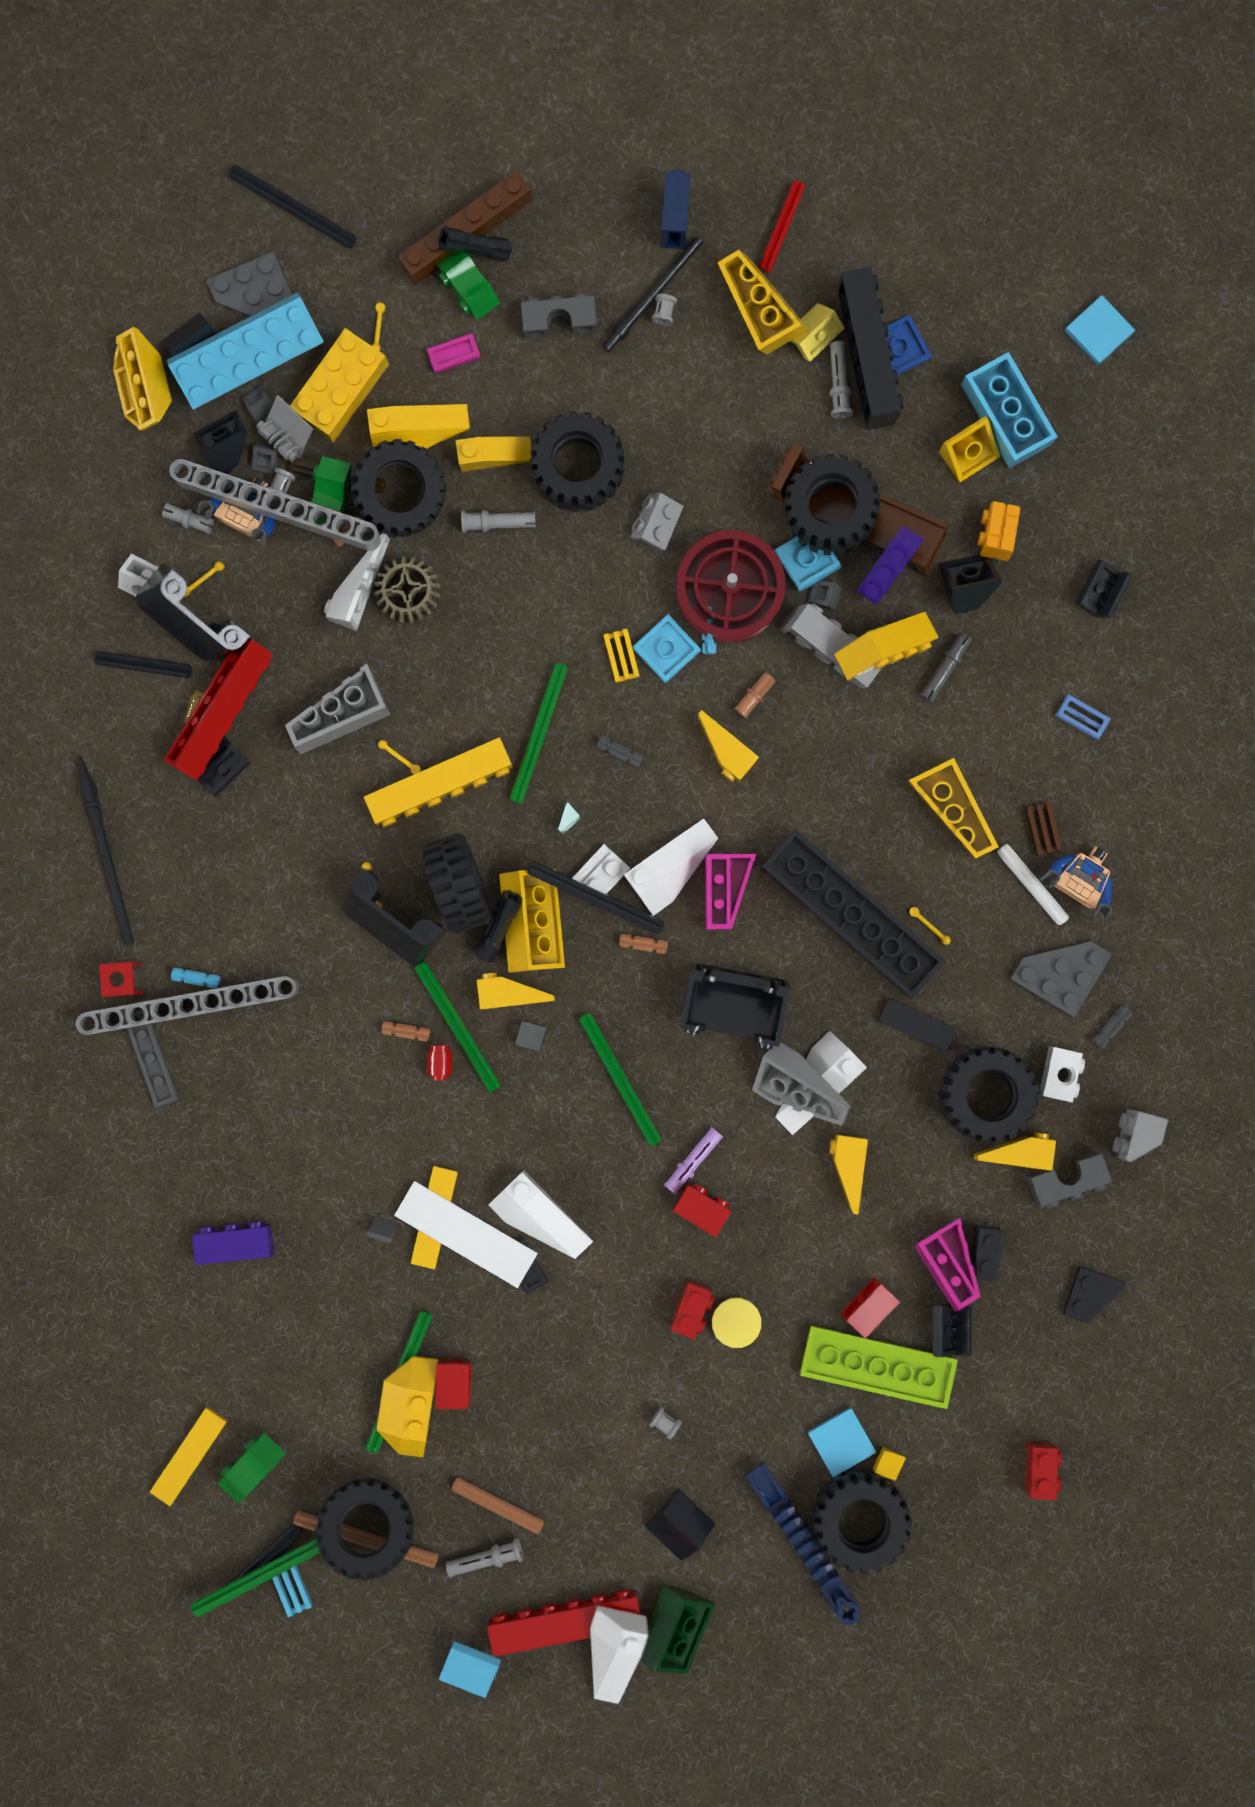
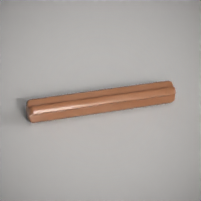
(497, 1505)

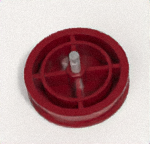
(736, 578)

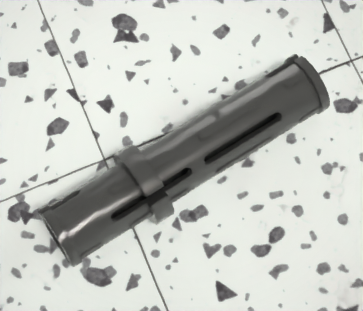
(951, 658)

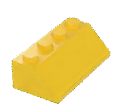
(536, 931)

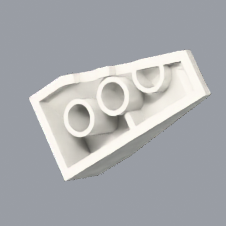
(352, 595)
(666, 871)
(835, 1064)
(538, 1215)
(616, 1650)

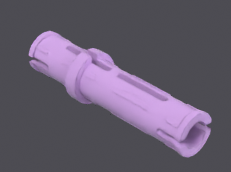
(710, 1139)

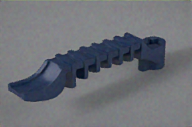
(805, 1544)

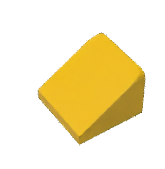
(888, 1463)

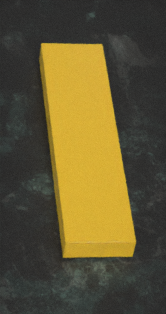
(426, 1248)
(188, 1456)

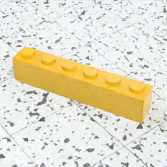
(438, 782)

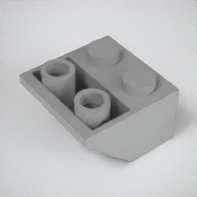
(1138, 1134)

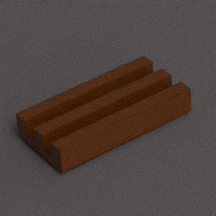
(1052, 823)

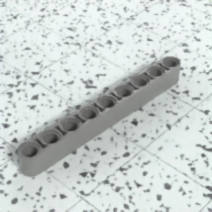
(267, 496)
(176, 1009)

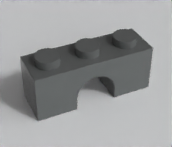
(539, 313)
(1090, 1175)

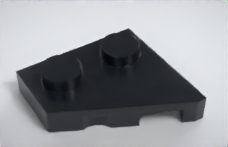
(223, 767)
(1090, 1294)

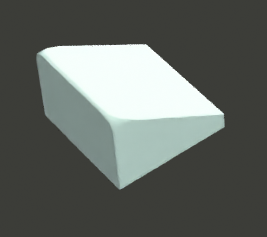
(568, 819)

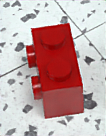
(702, 1209)
(691, 1308)
(1042, 1470)

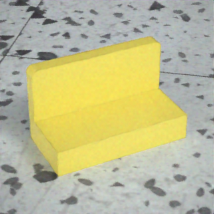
(822, 327)

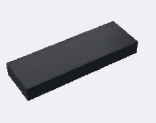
(917, 1025)

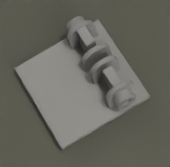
(285, 430)

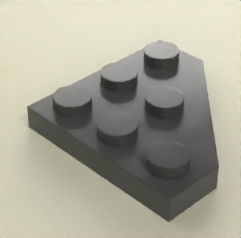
(250, 286)
(1063, 974)

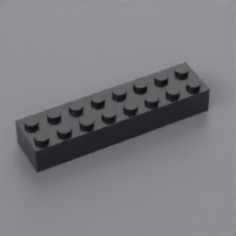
(853, 914)

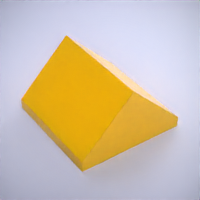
(970, 449)

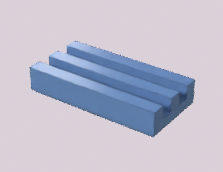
(1096, 735)

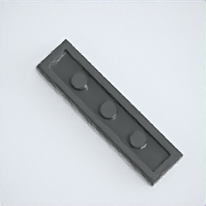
(152, 1062)

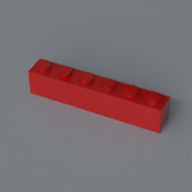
(218, 709)
(553, 1623)

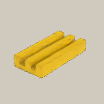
(615, 635)

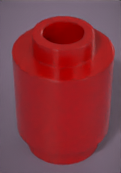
(439, 1062)

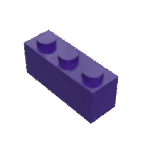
(890, 564)
(233, 1243)

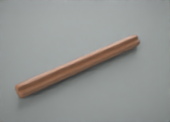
(368, 1539)

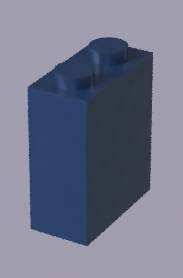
(675, 209)

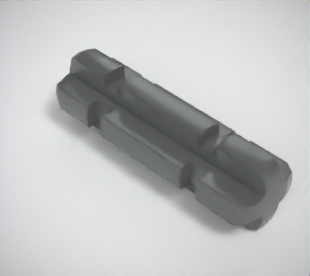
(619, 751)
(1112, 1027)

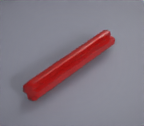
(781, 226)

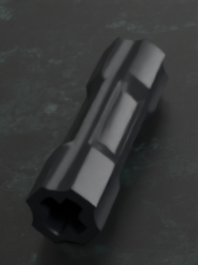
(460, 241)
(504, 914)

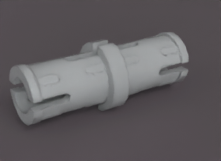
(187, 518)

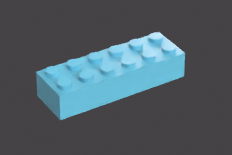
(245, 351)

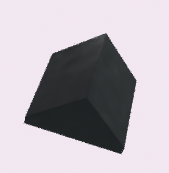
(188, 335)
(680, 1525)

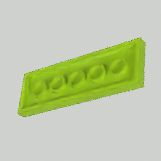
(878, 1367)

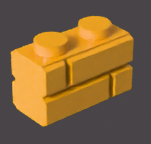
(999, 531)

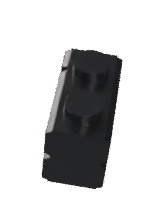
(987, 1252)

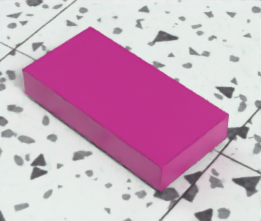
(453, 353)

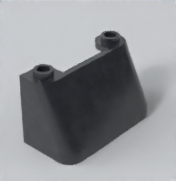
(160, 601)
(409, 944)
(735, 1004)

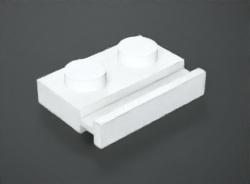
(602, 870)

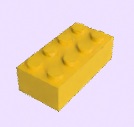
(339, 385)

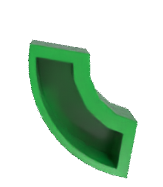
(468, 284)
(331, 485)
(251, 1468)

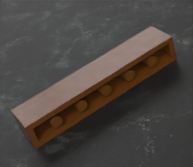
(476, 218)

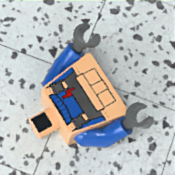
(241, 519)
(1084, 880)

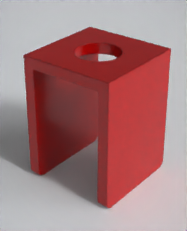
(127, 987)
(453, 1383)

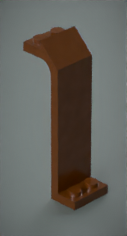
(836, 505)

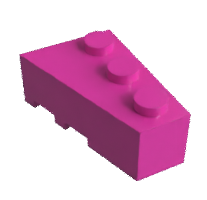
(724, 887)
(950, 1264)

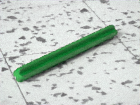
(538, 733)
(457, 1026)
(620, 1079)
(411, 1349)
(255, 1578)

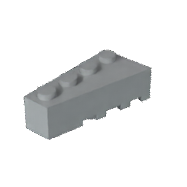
(824, 636)
(339, 712)

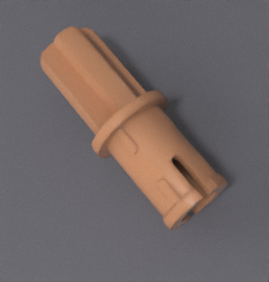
(755, 695)

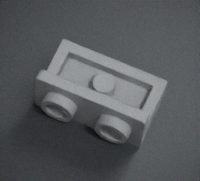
(657, 520)

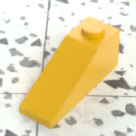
(492, 452)
(730, 752)
(503, 992)
(1025, 1152)
(849, 1160)

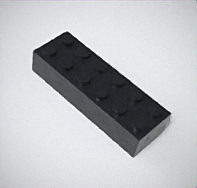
(869, 348)

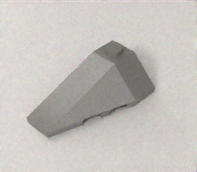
(791, 1080)

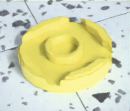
(736, 1322)

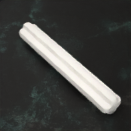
(1033, 884)

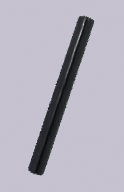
(292, 206)
(595, 897)

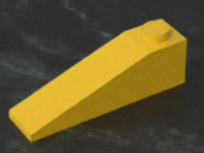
(419, 423)

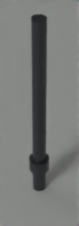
(622, 329)

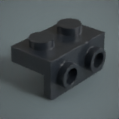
(1103, 590)
(951, 1331)

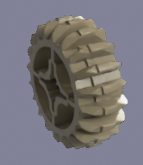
(396, 590)

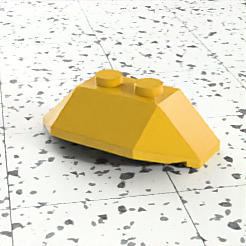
(140, 379)
(407, 1405)

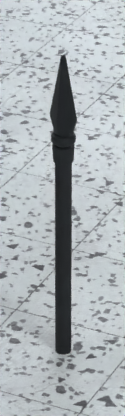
(89, 793)

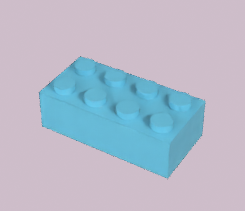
(1011, 408)

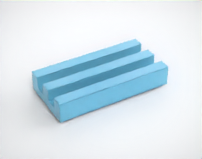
(302, 1589)

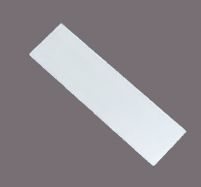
(465, 1234)

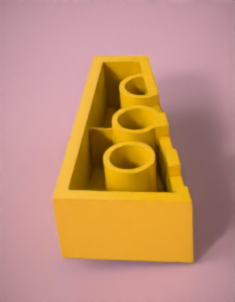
(762, 307)
(954, 804)

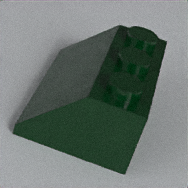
(675, 1630)

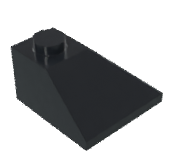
(222, 442)
(969, 582)

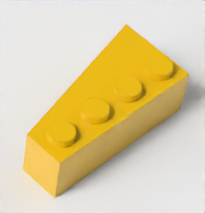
(887, 645)

